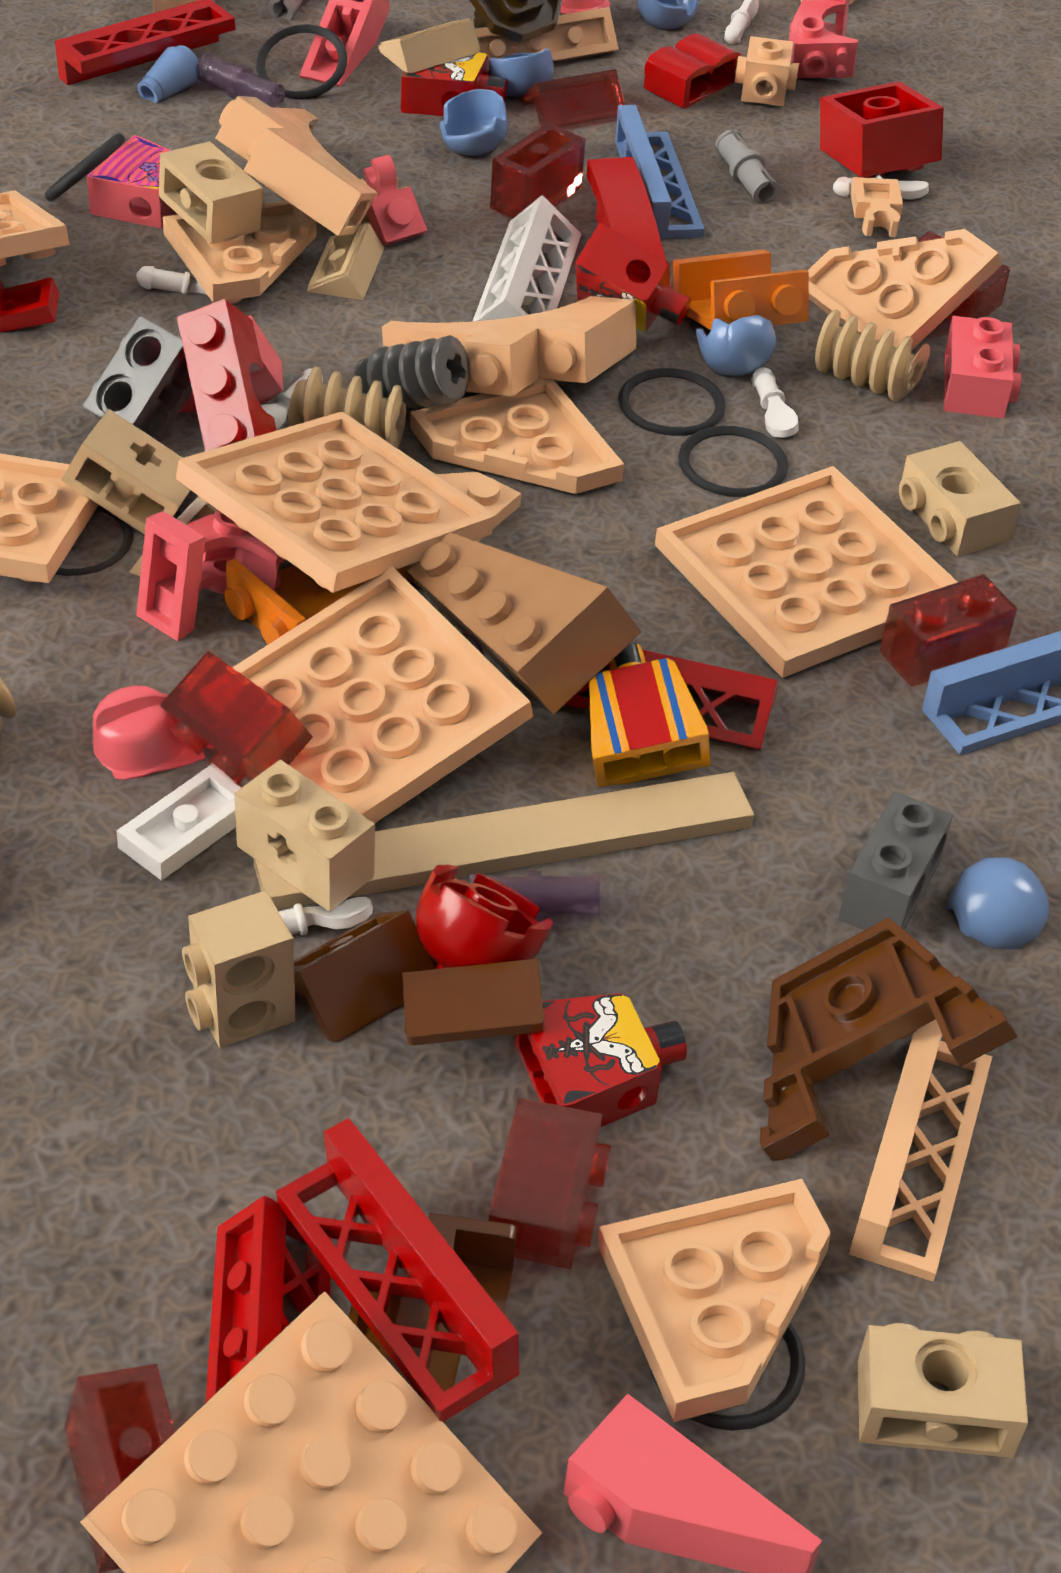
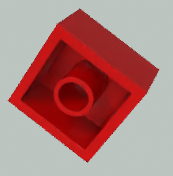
(881, 129)

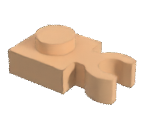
(878, 203)

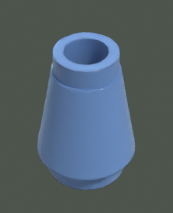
(170, 74)

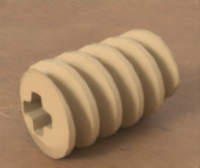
(868, 358)
(378, 414)

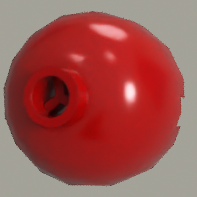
(476, 921)

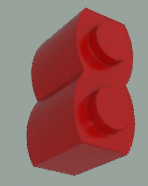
(690, 70)

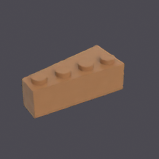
(528, 617)

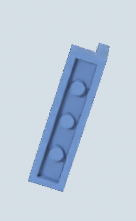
(636, 143)
(991, 681)

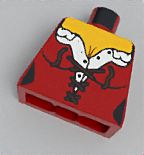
(431, 88)
(625, 270)
(599, 1055)

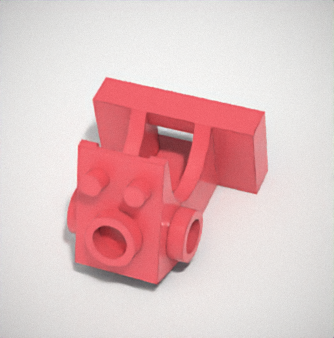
(820, 45)
(190, 558)

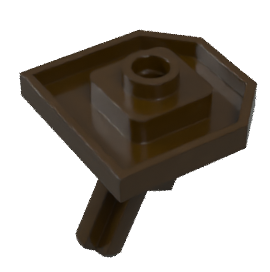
(517, 18)

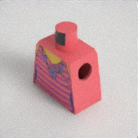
(128, 185)

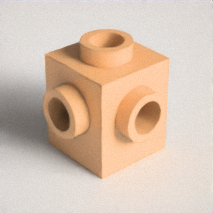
(766, 71)

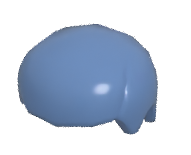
(667, 13)
(523, 70)
(474, 122)
(738, 346)
(999, 903)

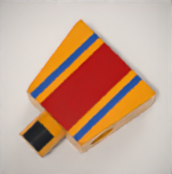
(644, 721)

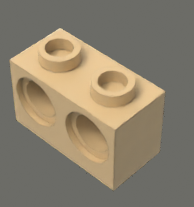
(240, 969)

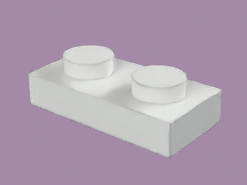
(181, 824)

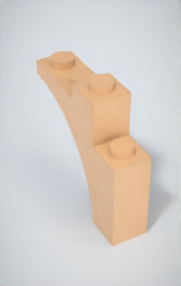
(294, 163)
(555, 344)

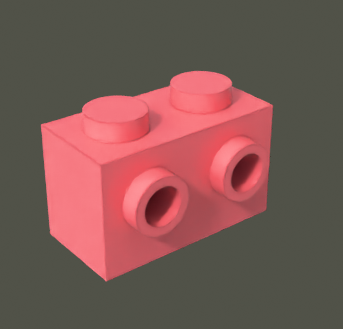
(980, 367)

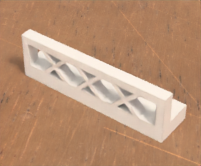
(522, 260)

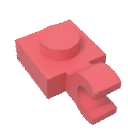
(394, 210)

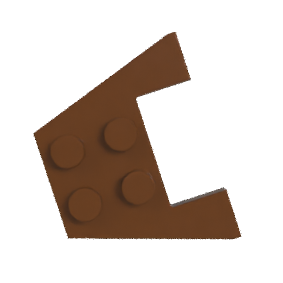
(851, 1005)

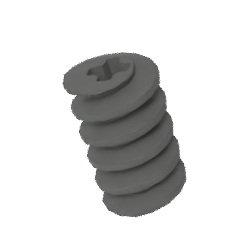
(427, 371)

